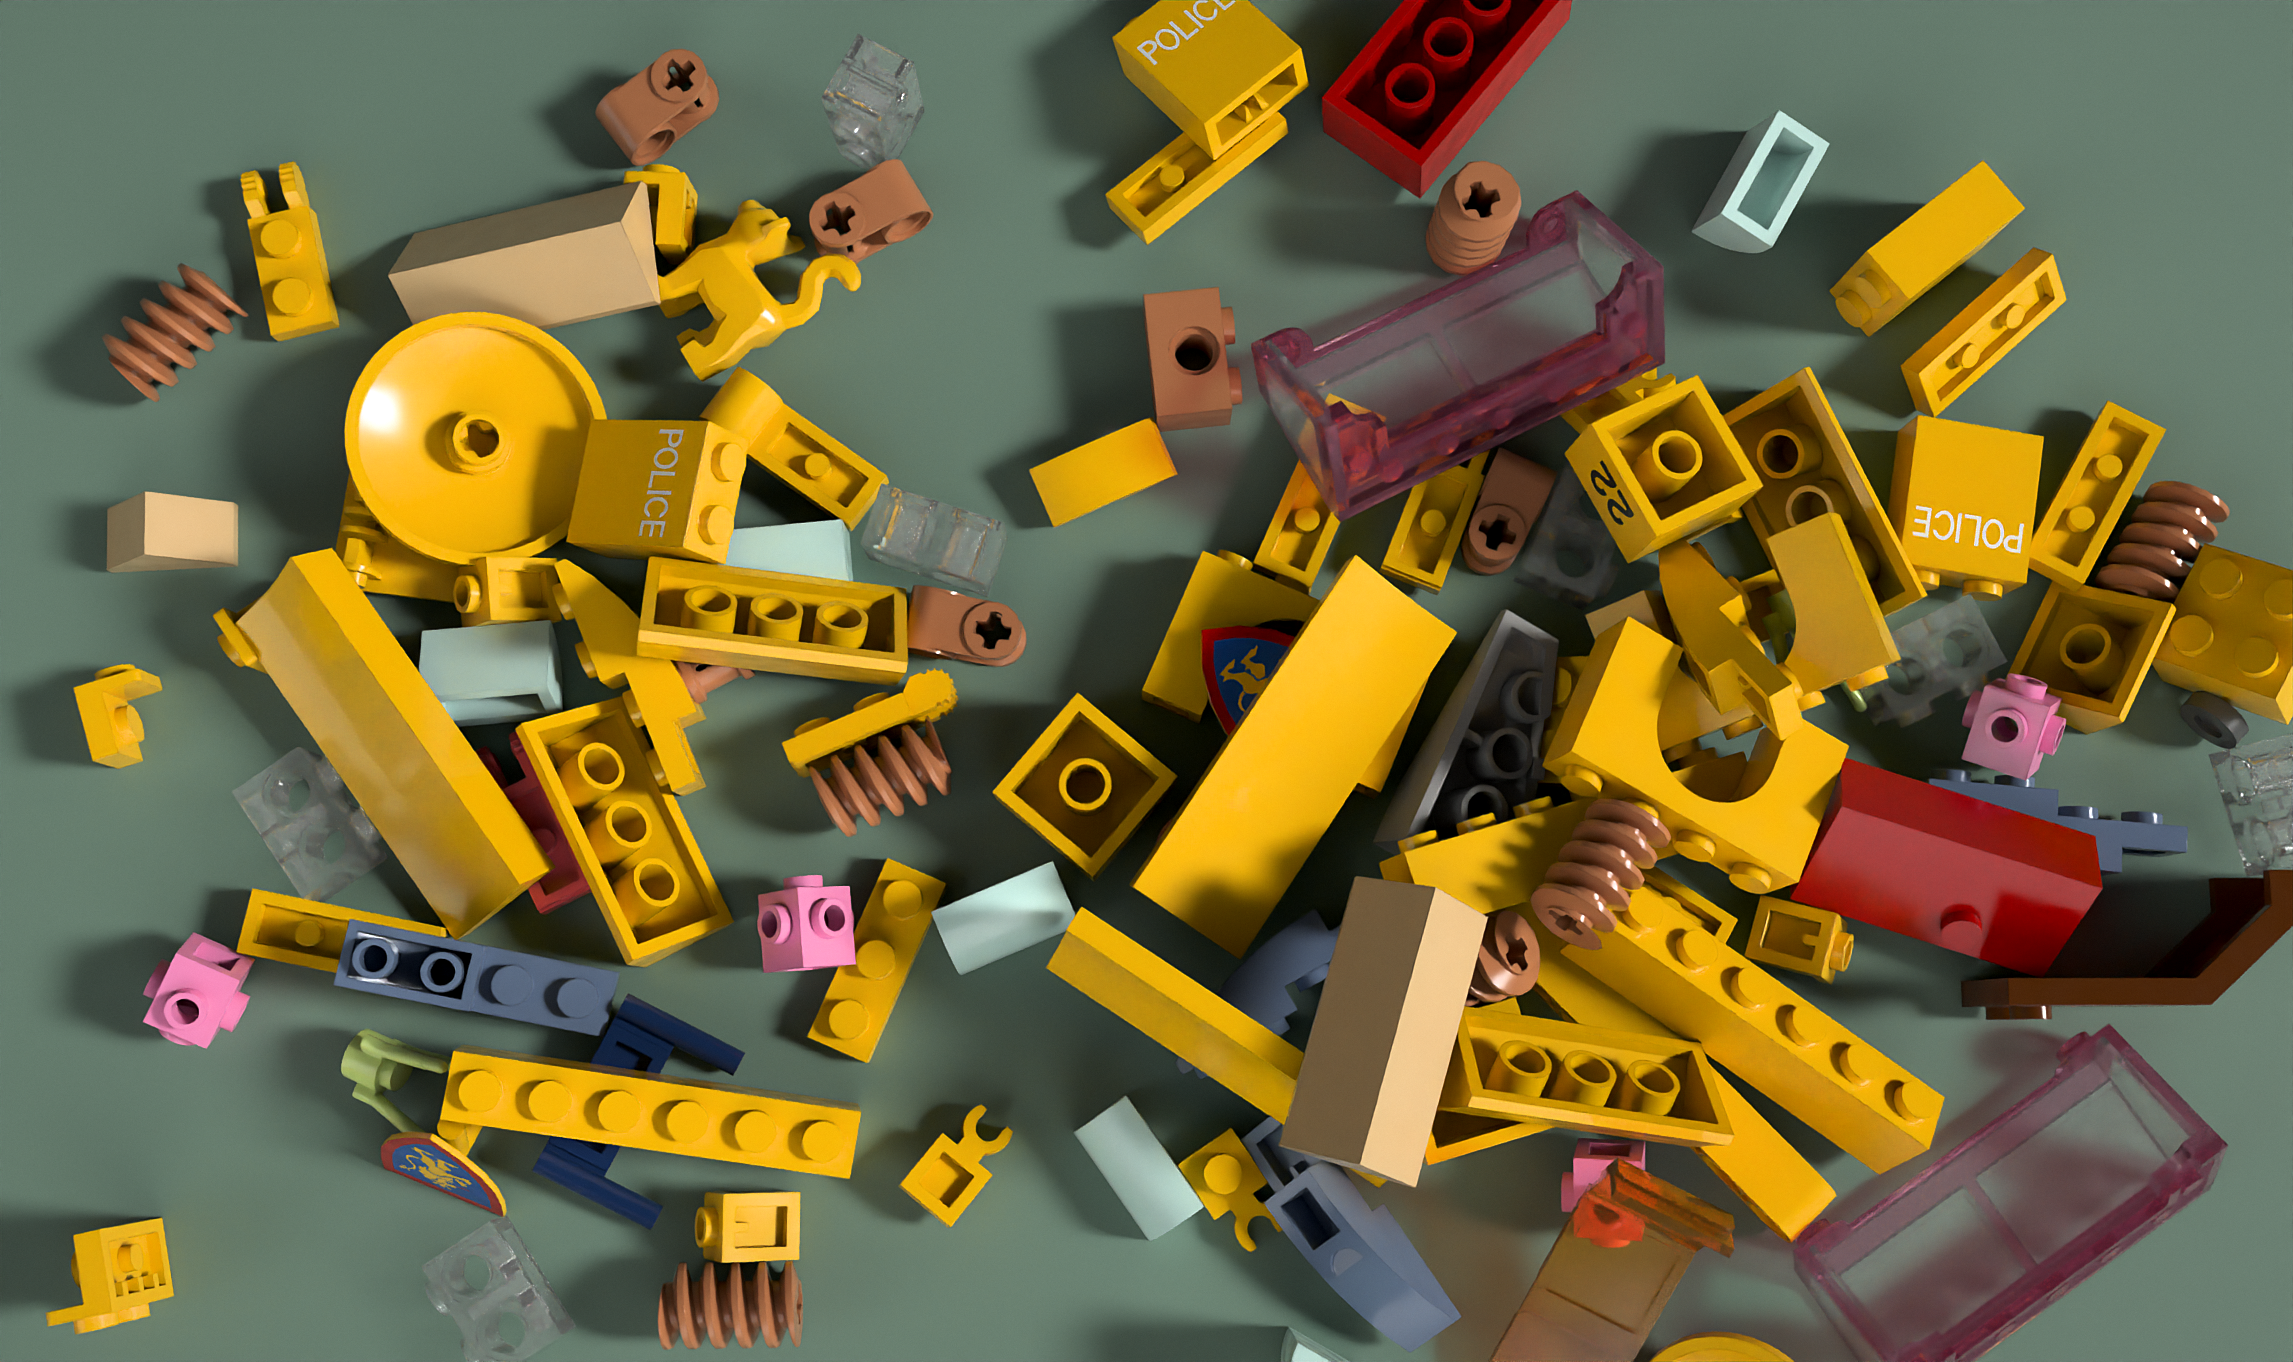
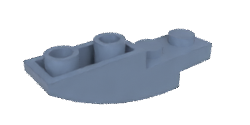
(2135, 834)
(476, 978)
(1258, 985)
(1349, 1245)

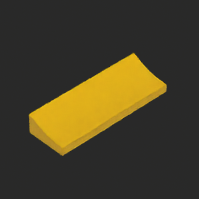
(392, 742)
(1293, 758)
(1181, 1015)

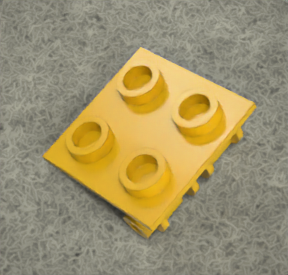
(382, 562)

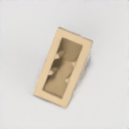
(171, 533)

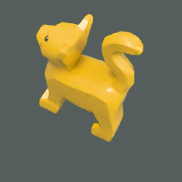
(742, 307)

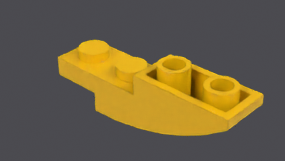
(1718, 641)
(657, 689)

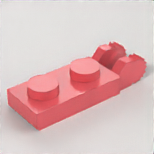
(529, 799)

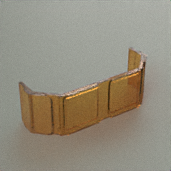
(1612, 1269)

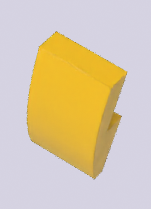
(1103, 471)

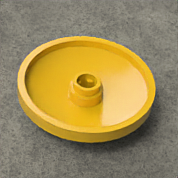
(471, 437)

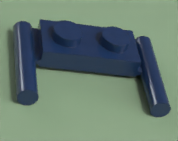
(640, 1041)

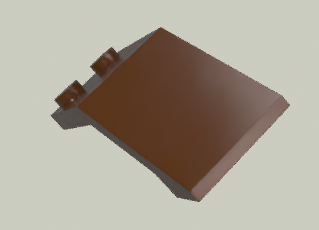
(2241, 927)

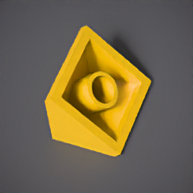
(2092, 651)

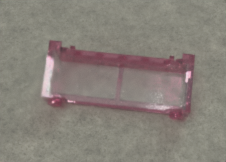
(1468, 359)
(2014, 1211)

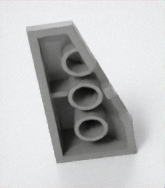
(1484, 742)

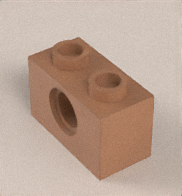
(1184, 322)

